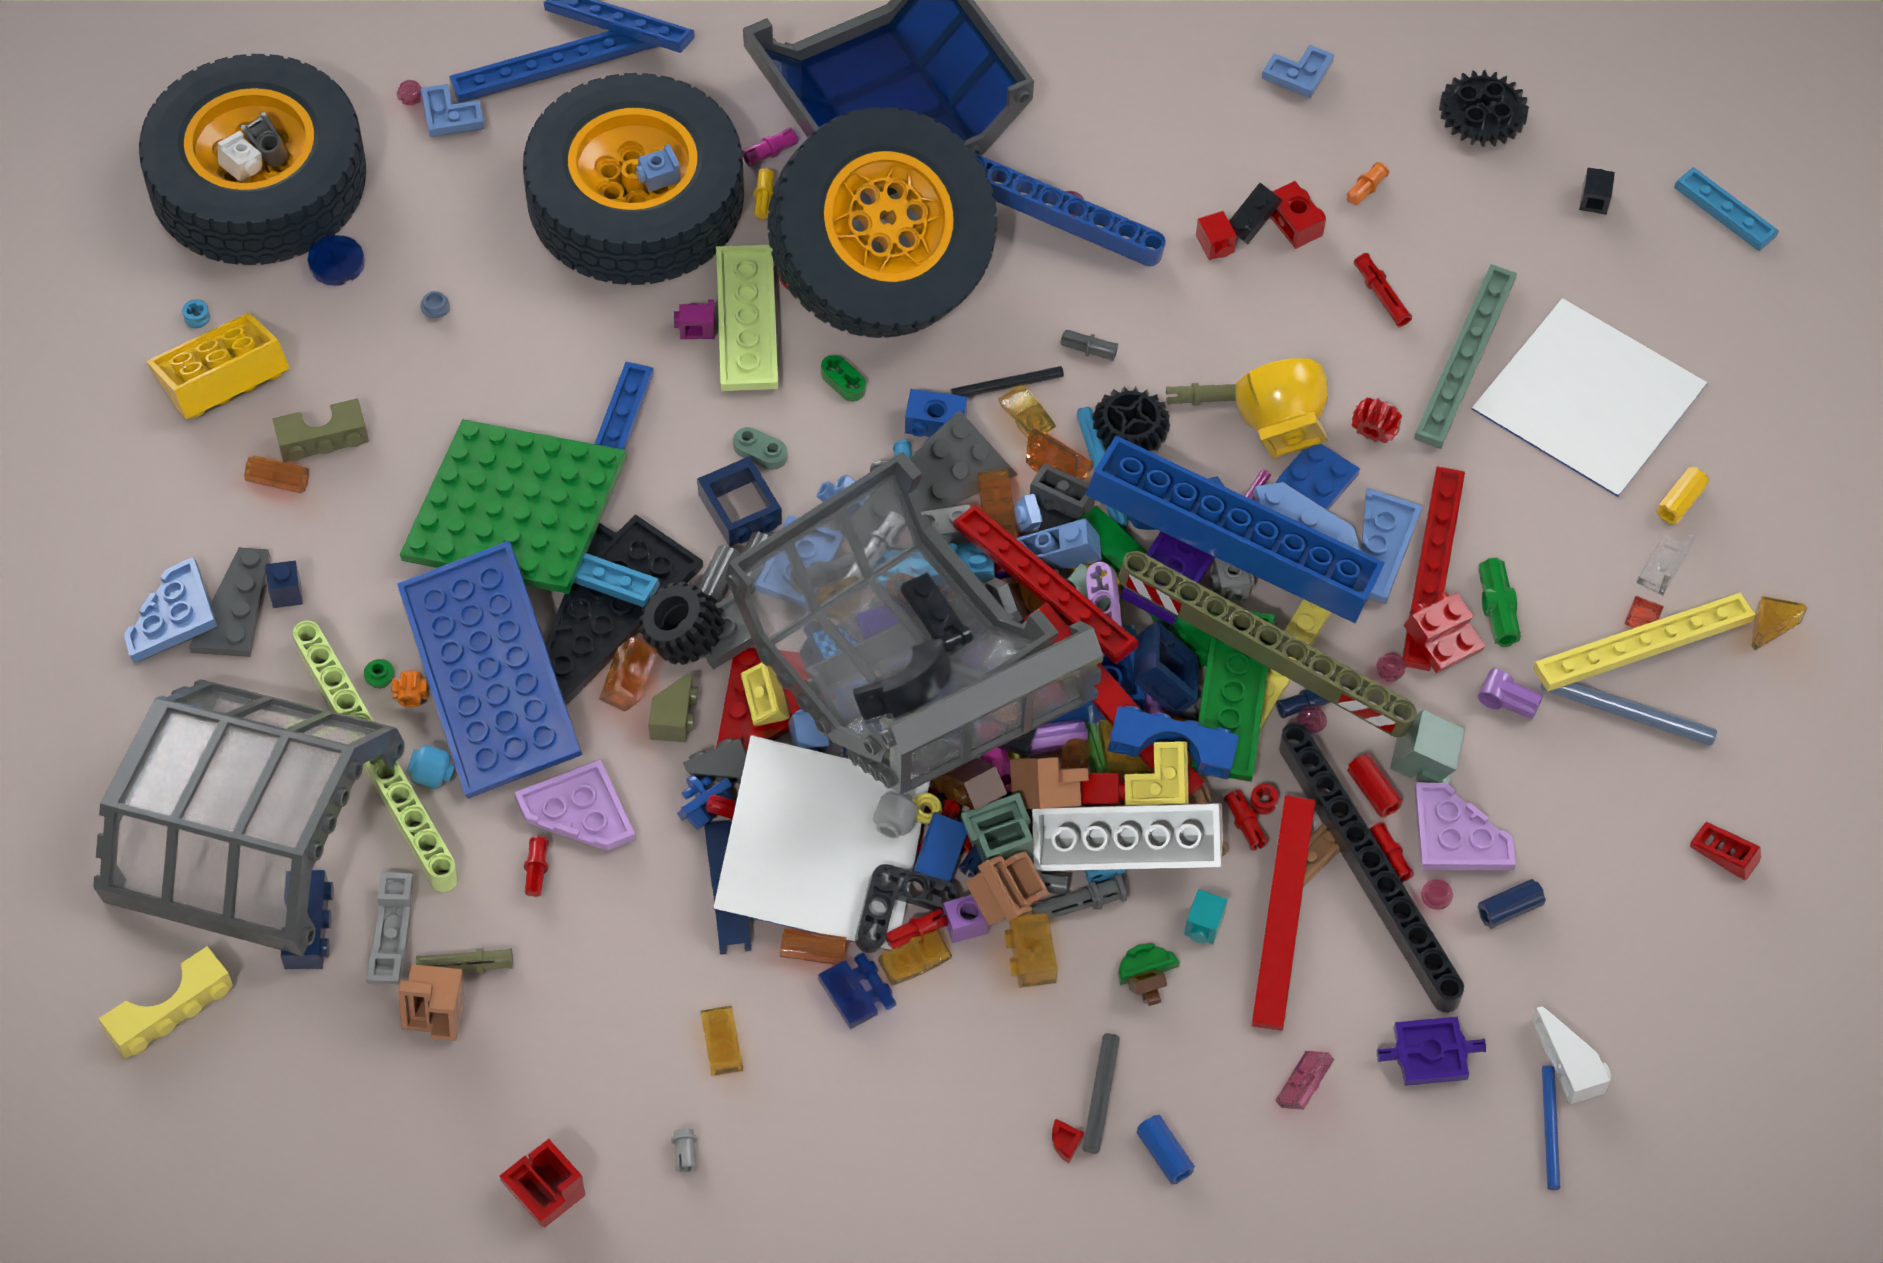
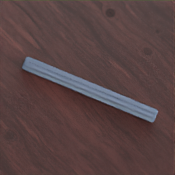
(1637, 712)

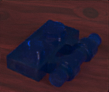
(848, 994)

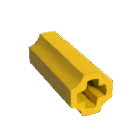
(1682, 495)

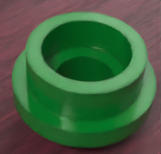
(379, 680)

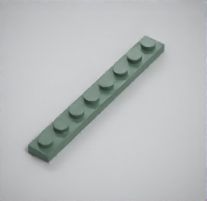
(1465, 356)

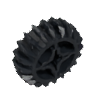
(1126, 415)

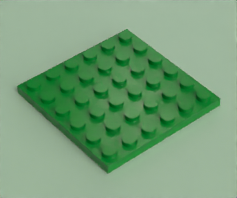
(516, 489)

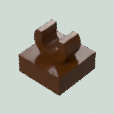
(1148, 985)

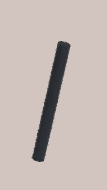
(1008, 382)

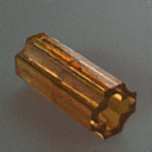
(276, 474)
(813, 946)

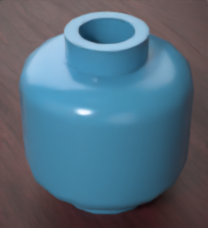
(430, 766)

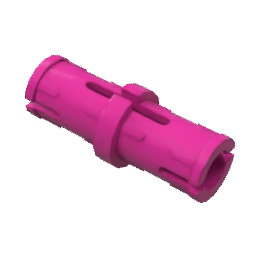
(770, 146)

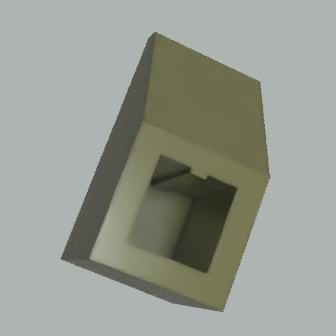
(670, 711)

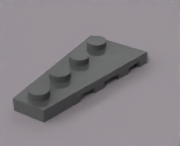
(236, 606)

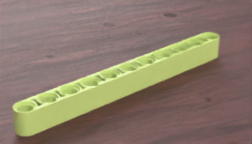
(388, 789)

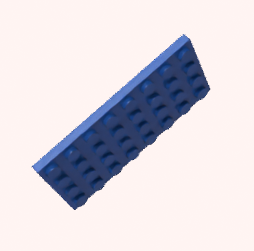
(489, 669)

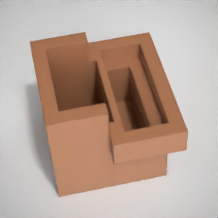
(1045, 784)
(1006, 887)
(432, 1001)

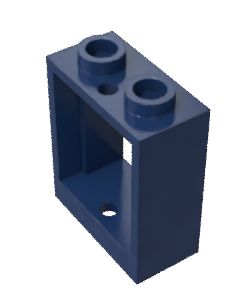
(731, 478)
(1166, 670)

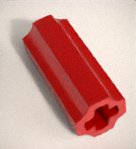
(1375, 785)

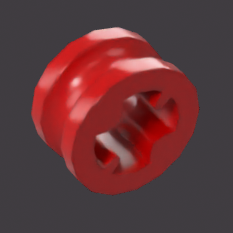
(1259, 791)

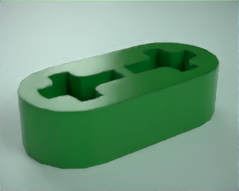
(840, 380)

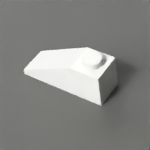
(1575, 1062)

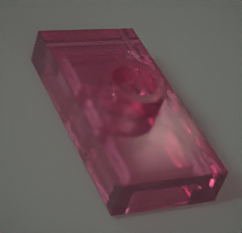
(1304, 1080)

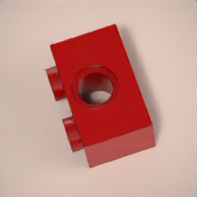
(1298, 215)

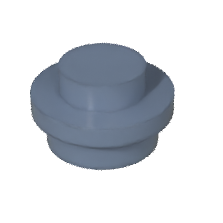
(434, 304)

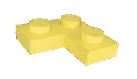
(1168, 782)

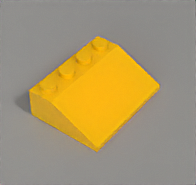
(219, 365)

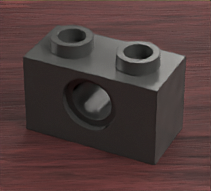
(1061, 492)

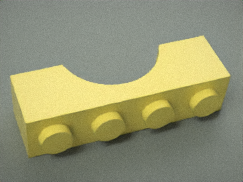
(136, 1026)

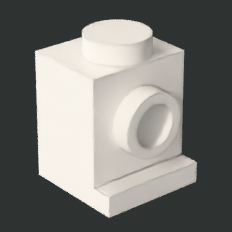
(239, 157)

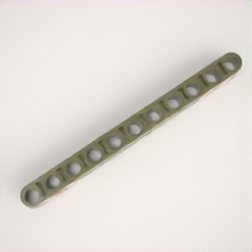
(1276, 654)

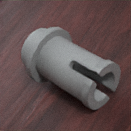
(684, 1149)

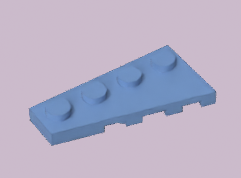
(1386, 536)

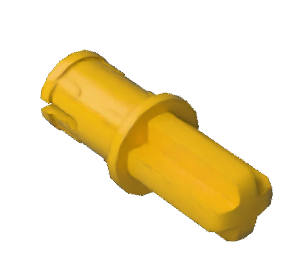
(763, 192)

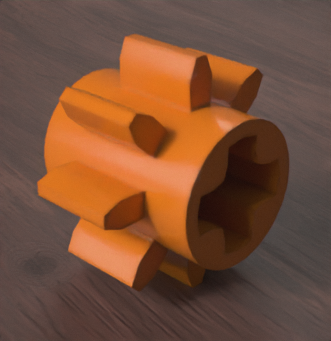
(410, 688)

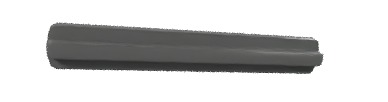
(1101, 1093)

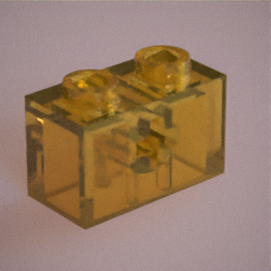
(1040, 964)

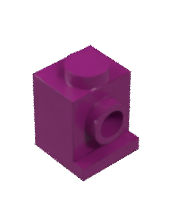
(695, 320)

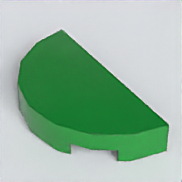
(1145, 958)

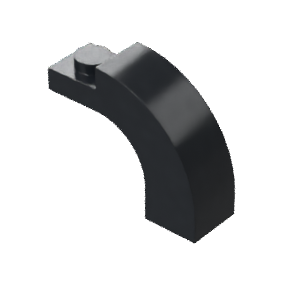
(911, 687)

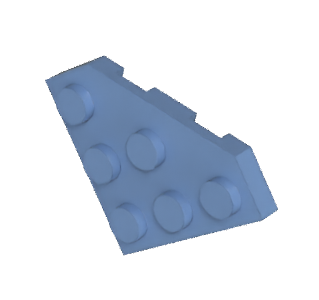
(1304, 510)
(173, 613)

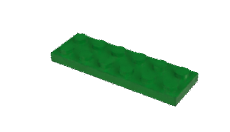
(1234, 699)

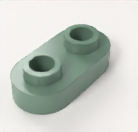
(759, 448)

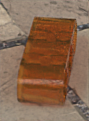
(997, 498)

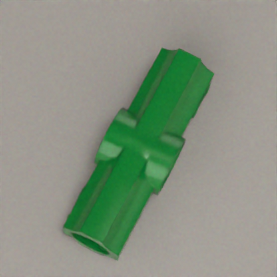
(1499, 602)

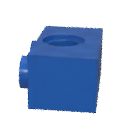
(925, 405)

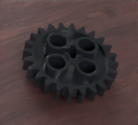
(1483, 108)

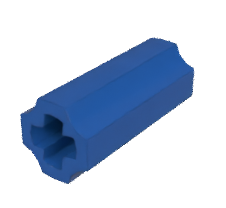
(1165, 1149)

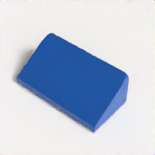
(941, 848)

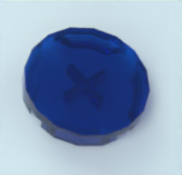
(336, 260)

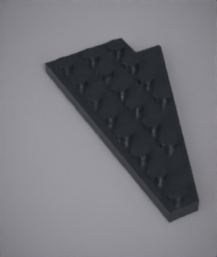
(594, 623)

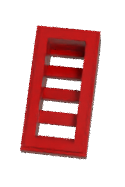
(1731, 863)

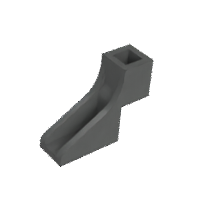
(719, 763)

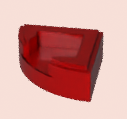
(1066, 1139)

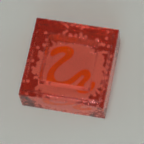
(1643, 612)

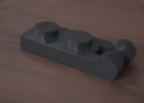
(935, 612)

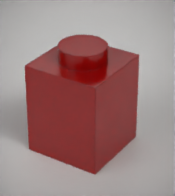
(1216, 235)
(1103, 790)

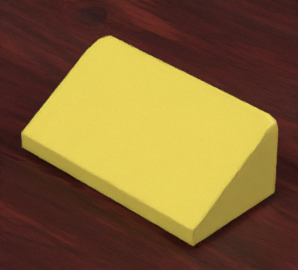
(764, 695)

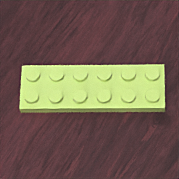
(746, 318)

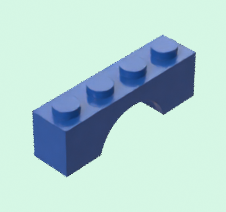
(1210, 748)

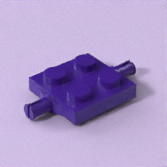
(1431, 1051)

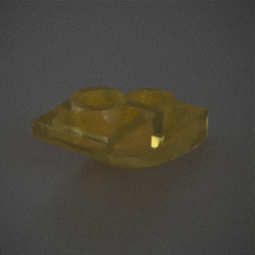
(1026, 410)
(915, 959)
(721, 1040)

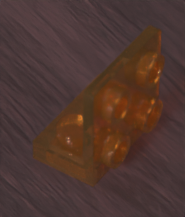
(1047, 449)

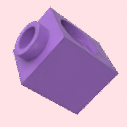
(960, 928)

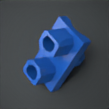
(695, 810)

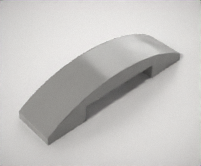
(391, 929)

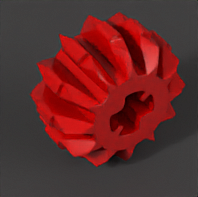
(1376, 420)

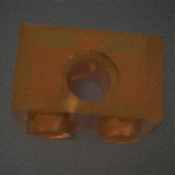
(628, 674)

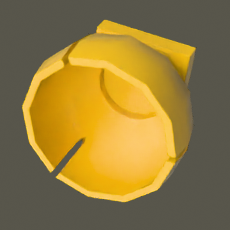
(1286, 404)

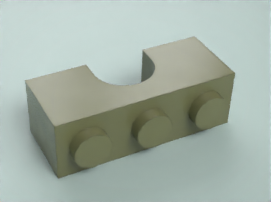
(342, 431)

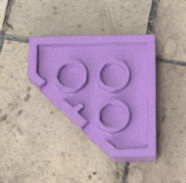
(578, 807)
(1458, 833)

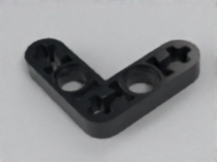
(887, 896)

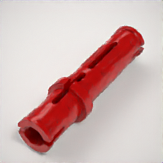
(1376, 280)

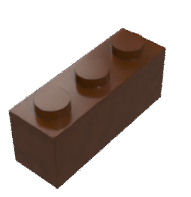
(971, 784)

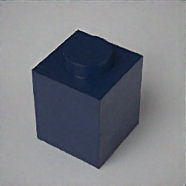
(284, 584)

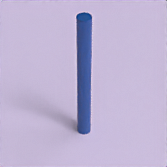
(1551, 1128)

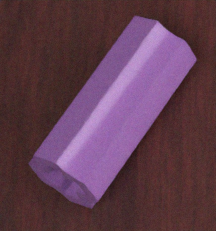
(1054, 735)

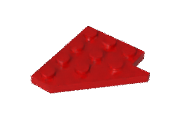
(736, 714)

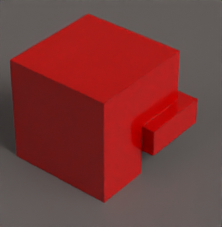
(544, 1183)

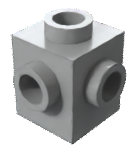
(1230, 581)

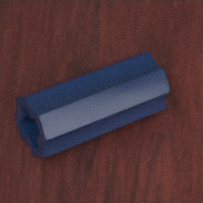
(1511, 903)

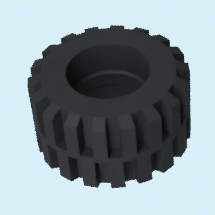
(693, 635)

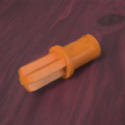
(1367, 183)

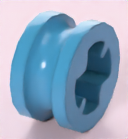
(196, 321)

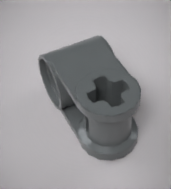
(263, 137)

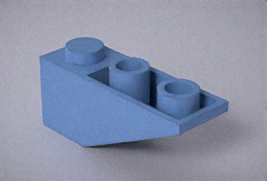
(1065, 545)

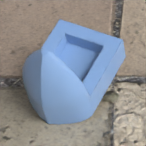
(1028, 514)

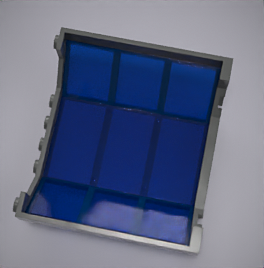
(903, 55)

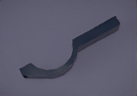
(730, 927)

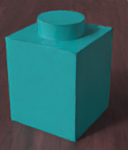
(1205, 917)

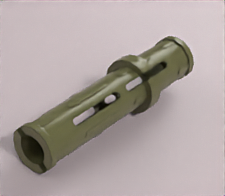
(1196, 394)
(500, 960)

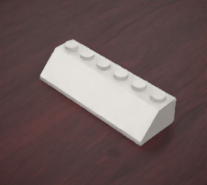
(1128, 837)

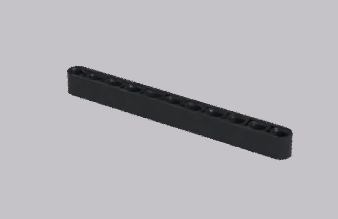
(1371, 878)

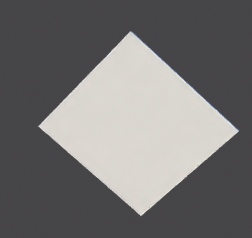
(1589, 396)
(809, 842)

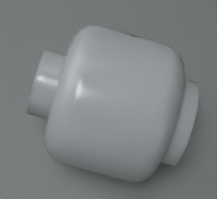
(895, 814)

